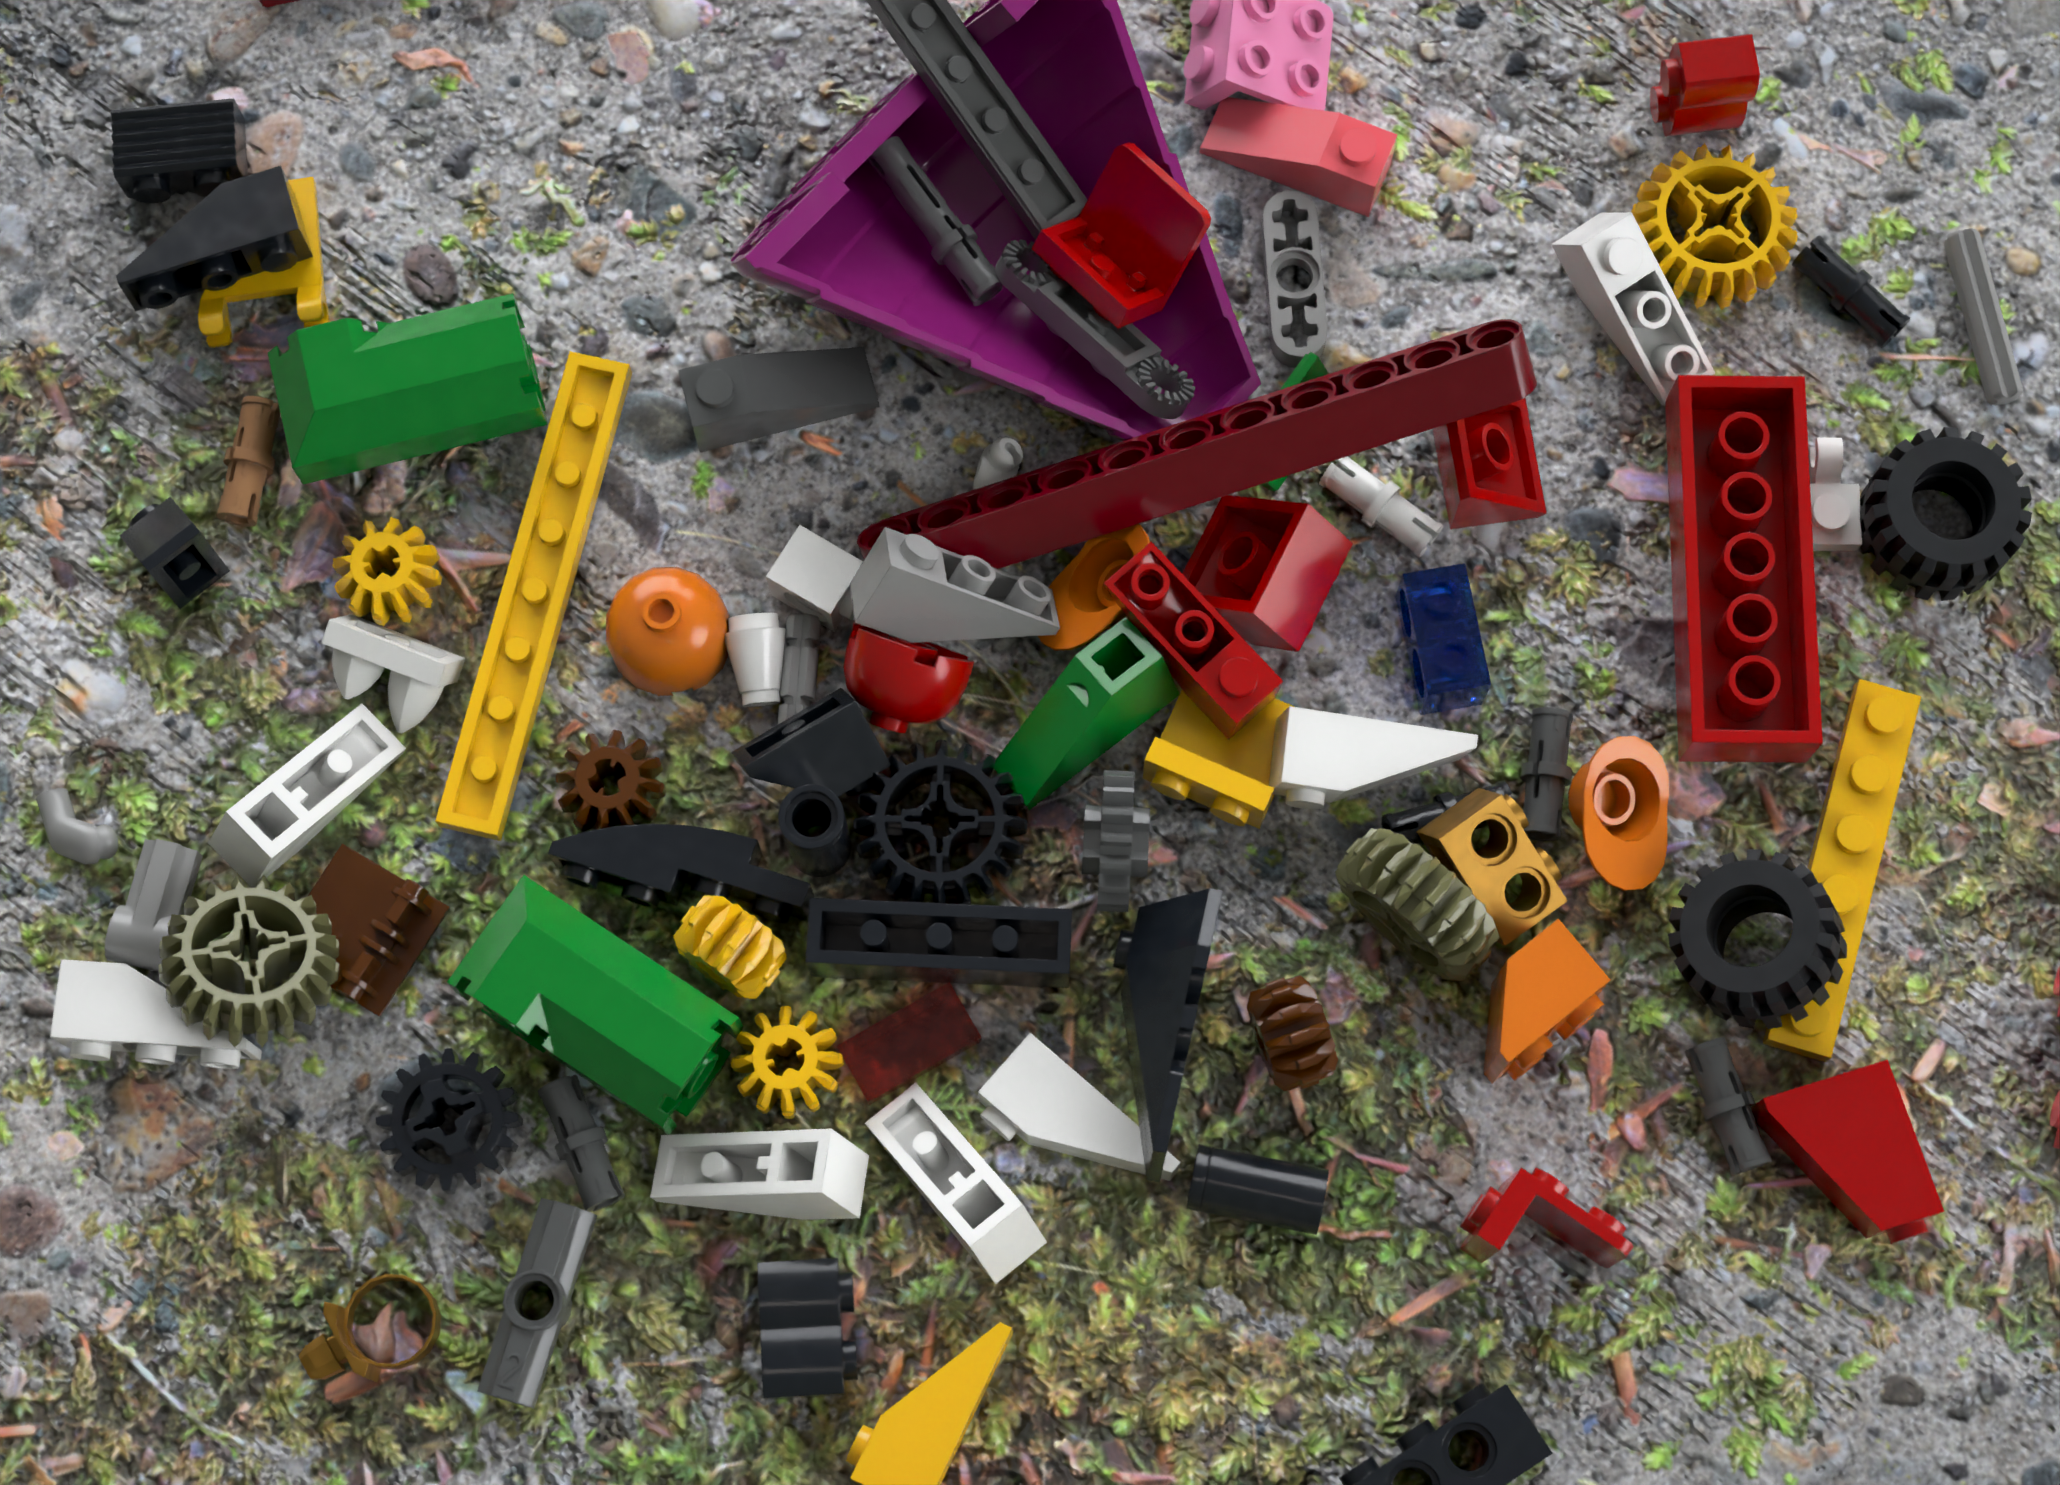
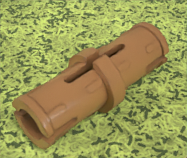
(249, 461)

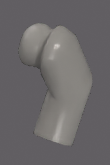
(71, 836)

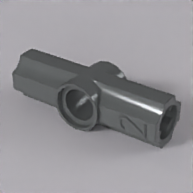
(526, 1346)

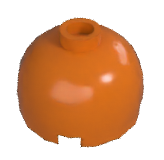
(667, 631)

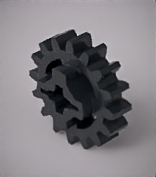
(476, 1112)

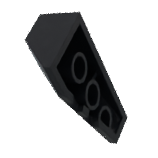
(1160, 1002)

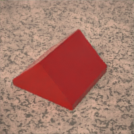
(1490, 467)

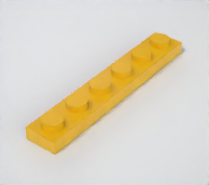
(1852, 842)

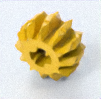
(390, 550)
(730, 946)
(781, 1041)

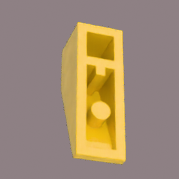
(925, 1428)

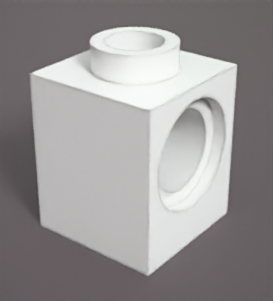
(814, 578)

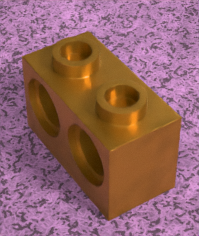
(1502, 857)

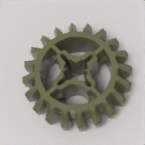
(1417, 904)
(199, 974)

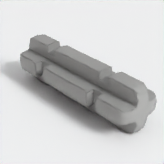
(799, 664)

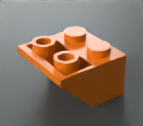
(1539, 992)

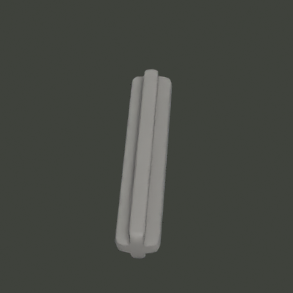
(1983, 317)

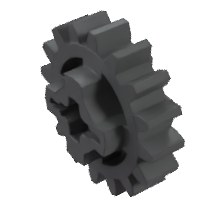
(1116, 841)

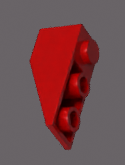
(1196, 642)

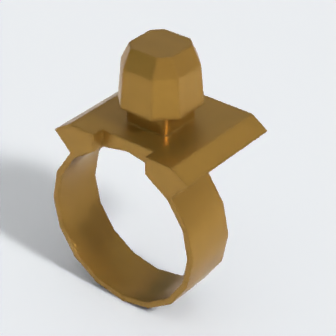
(327, 1355)

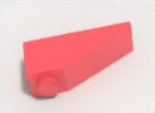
(1303, 149)

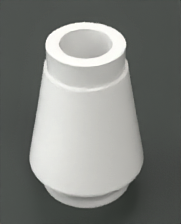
(756, 656)

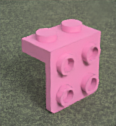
(1259, 49)

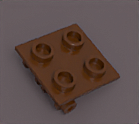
(378, 926)

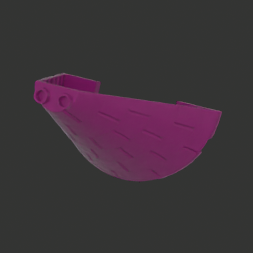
(863, 258)

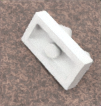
(416, 667)

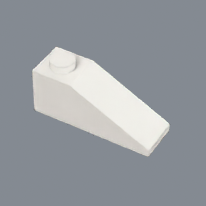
(1339, 755)
(304, 795)
(1061, 1111)
(763, 1173)
(957, 1183)

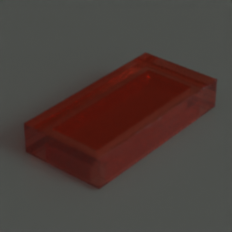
(909, 1043)

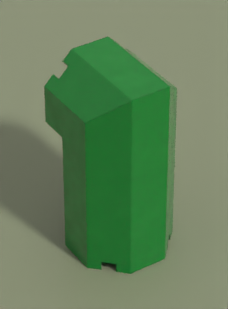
(406, 390)
(596, 1005)

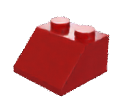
(1267, 567)

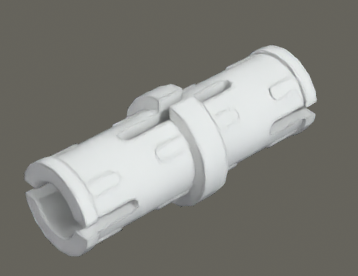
(1381, 505)

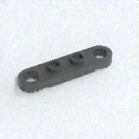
(1118, 354)

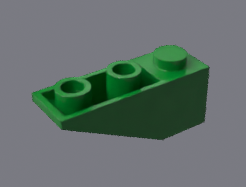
(1087, 711)

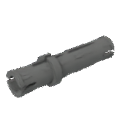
(950, 239)

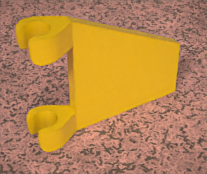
(303, 278)

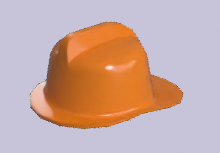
(1079, 593)
(1623, 811)

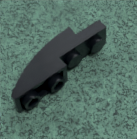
(659, 859)

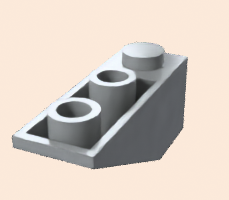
(938, 595)

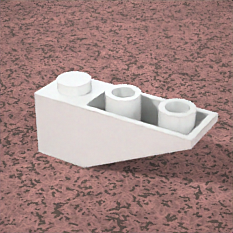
(1632, 299)
(120, 1009)

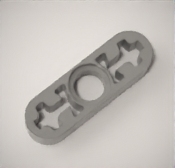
(1307, 236)

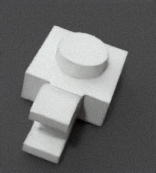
(1833, 504)

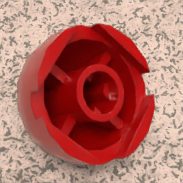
(902, 678)

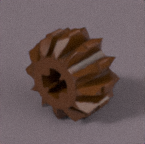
(634, 778)
(1292, 1033)

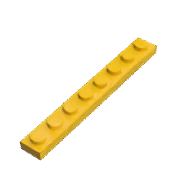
(534, 597)

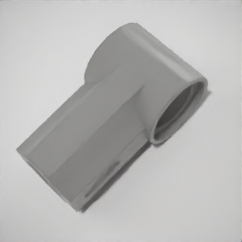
(158, 889)

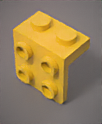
(1203, 765)

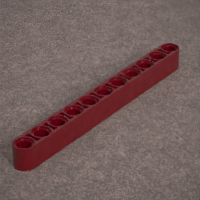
(1228, 449)

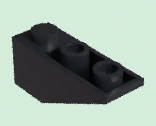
(227, 236)

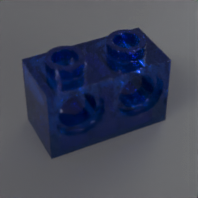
(1442, 639)

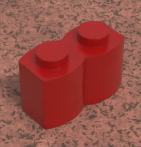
(1706, 85)

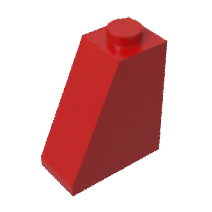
(1857, 1149)

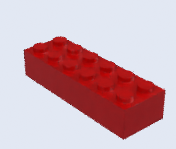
(1742, 570)

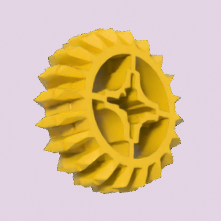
(1741, 263)

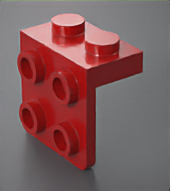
(1128, 239)
(1543, 1201)

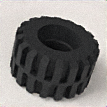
(1972, 477)
(1726, 899)

